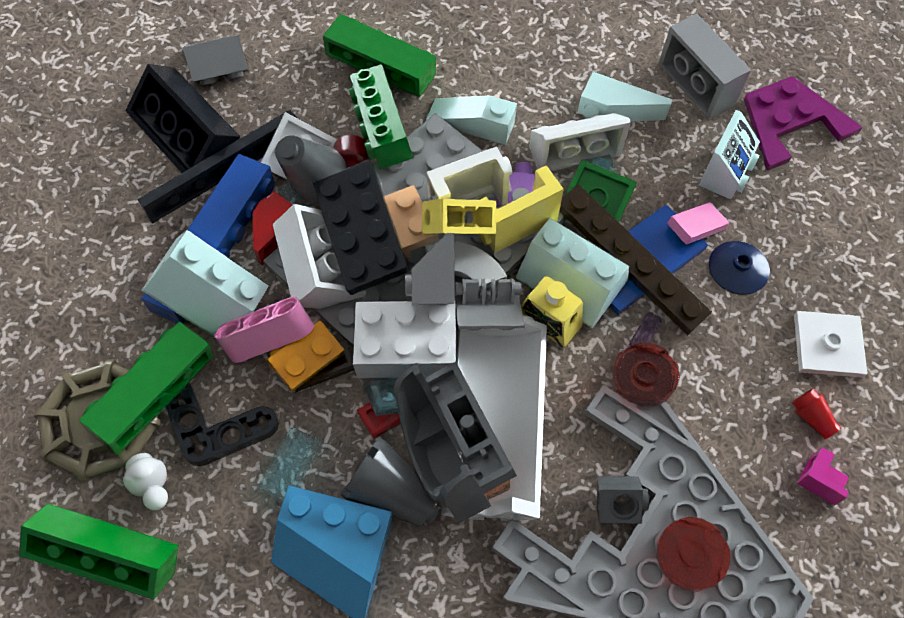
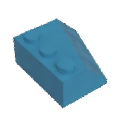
(332, 547)

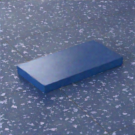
(664, 246)

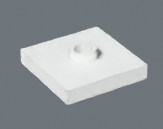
(830, 344)

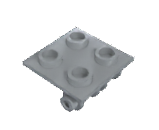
(488, 308)

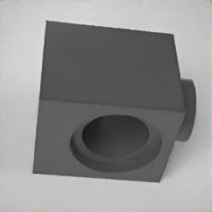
(614, 486)

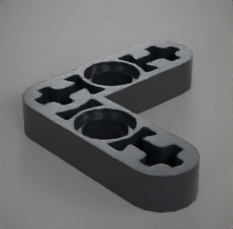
(213, 435)

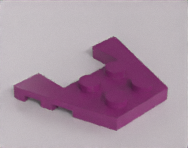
(786, 108)

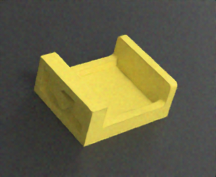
(527, 213)

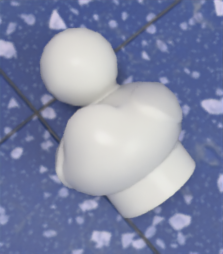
(146, 479)

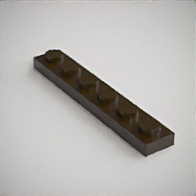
(644, 268)

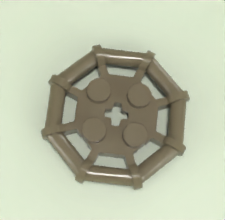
(74, 432)

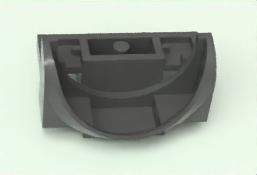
(450, 440)

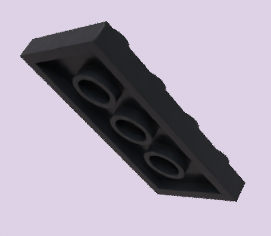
(360, 227)

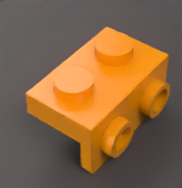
(305, 357)

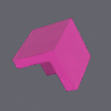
(824, 479)

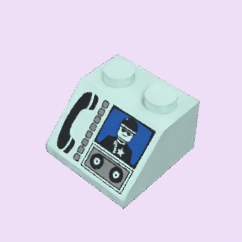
(732, 158)

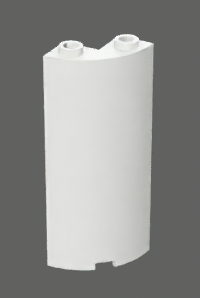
(509, 385)

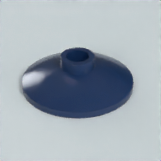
(737, 277)

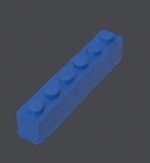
(226, 214)

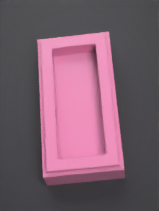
(697, 223)

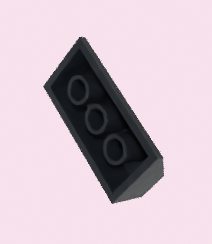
(178, 117)

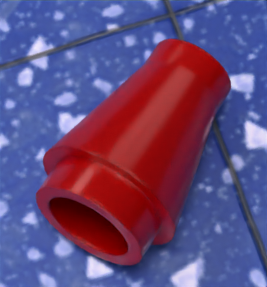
(816, 412)

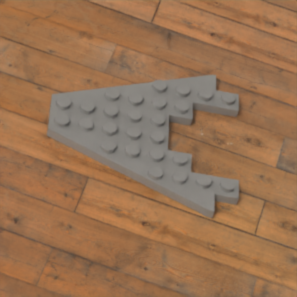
(630, 581)

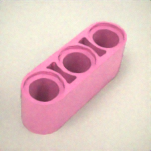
(264, 330)

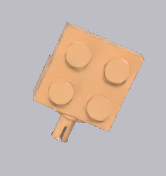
(406, 214)

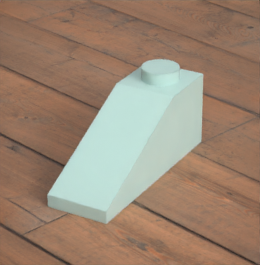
(609, 96)
(478, 116)

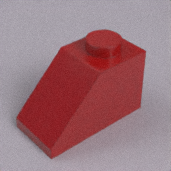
(264, 216)

